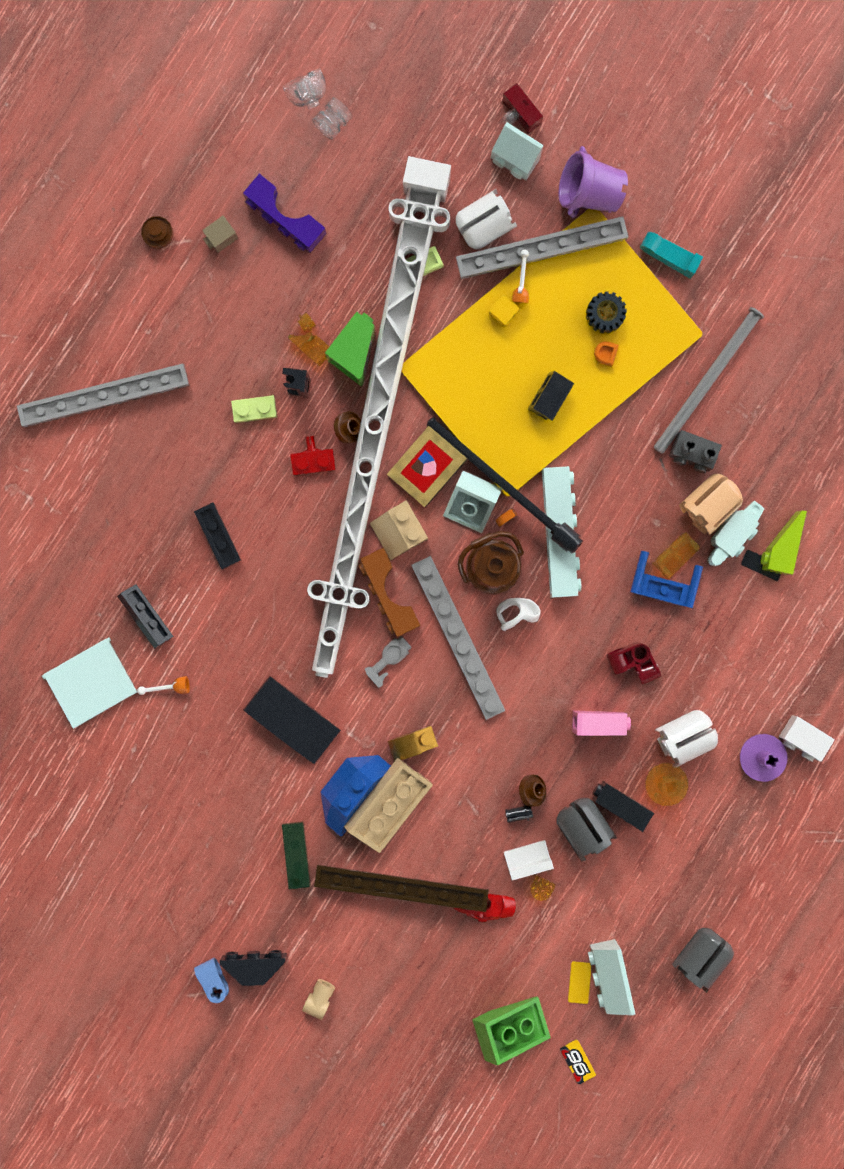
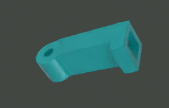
(671, 254)

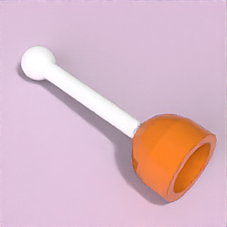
(521, 294)
(180, 685)

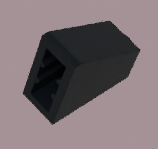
(622, 805)

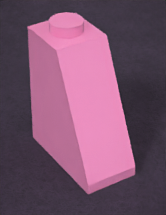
(600, 723)

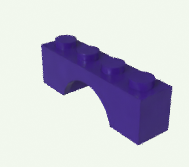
(304, 230)

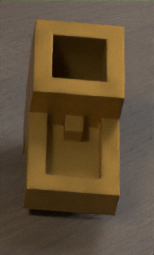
(413, 743)

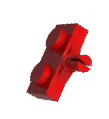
(312, 459)

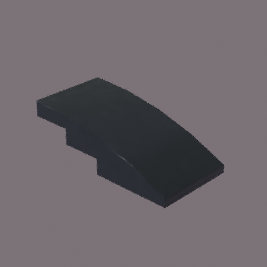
(291, 719)

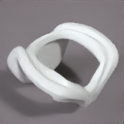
(528, 611)

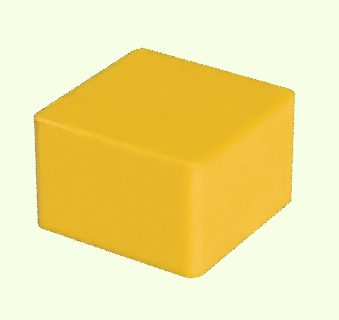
(503, 310)

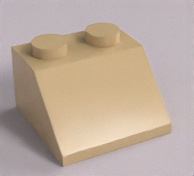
(398, 530)

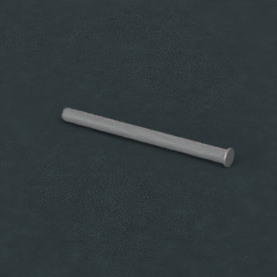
(708, 380)

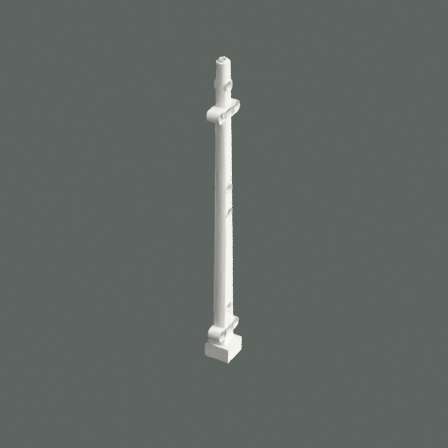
(425, 187)

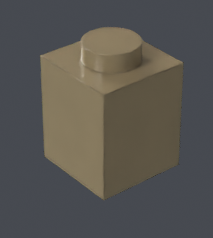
(219, 234)

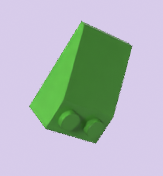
(511, 1030)

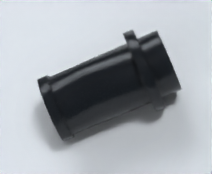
(519, 813)

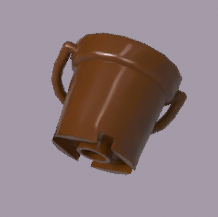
(492, 563)

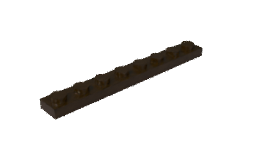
(401, 888)

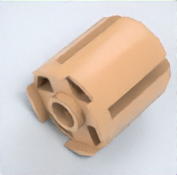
(712, 503)

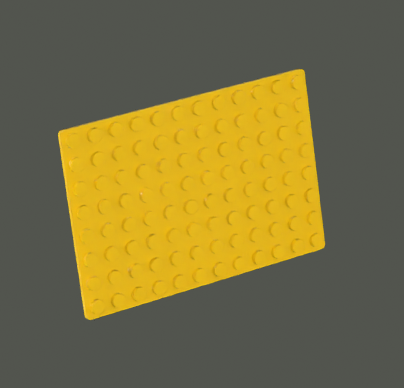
(488, 374)

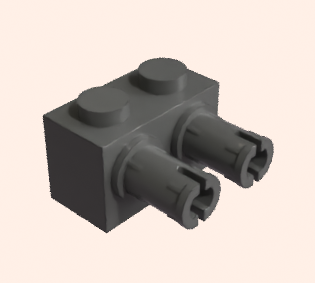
(695, 451)

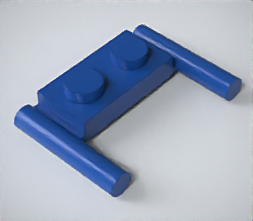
(665, 589)

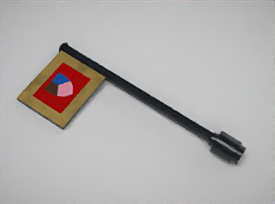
(436, 459)

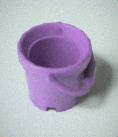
(590, 184)

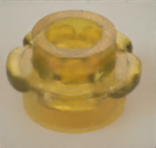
(306, 322)

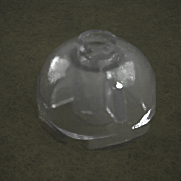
(306, 89)

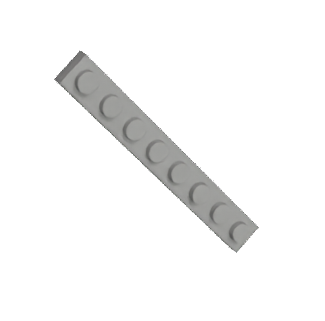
(542, 247)
(103, 395)
(458, 637)

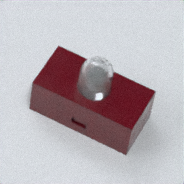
(521, 109)

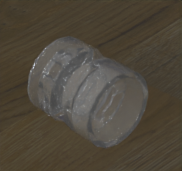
(333, 117)

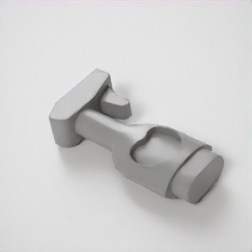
(391, 655)

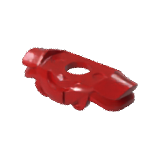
(500, 907)

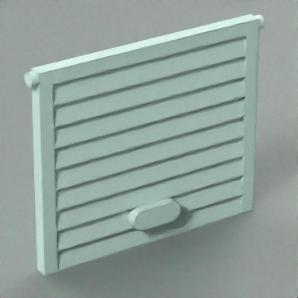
(90, 683)

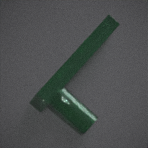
(296, 855)

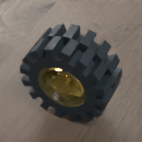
(608, 305)

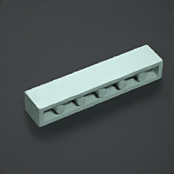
(558, 506)

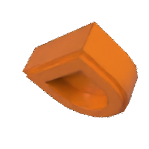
(605, 353)
(504, 518)

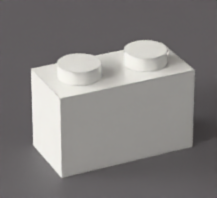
(806, 738)

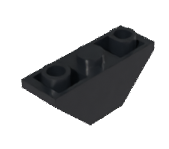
(253, 967)

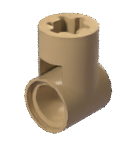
(317, 1003)

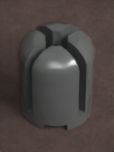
(585, 828)
(704, 958)

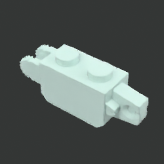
(734, 532)

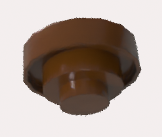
(157, 232)
(347, 427)
(532, 790)

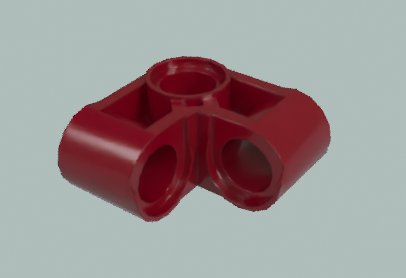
(624, 659)

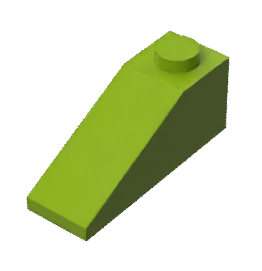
(783, 550)

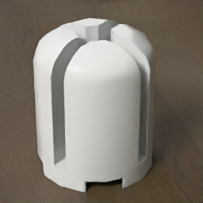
(484, 220)
(687, 737)

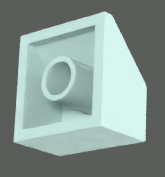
(516, 152)
(472, 502)

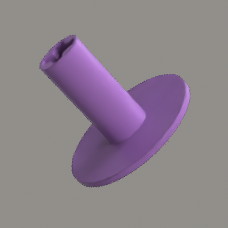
(763, 757)

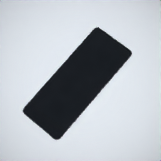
(753, 561)

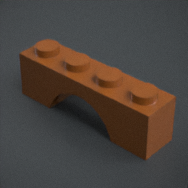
(377, 567)

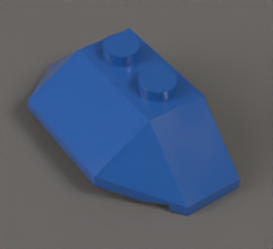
(350, 788)

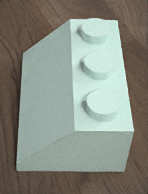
(611, 978)

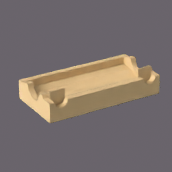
(388, 805)

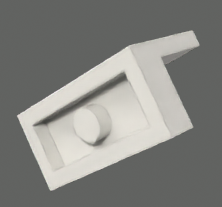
(528, 860)

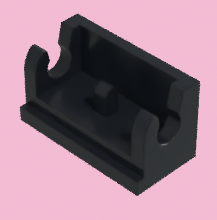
(298, 380)
(551, 395)

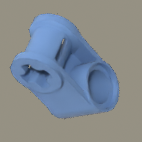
(211, 977)

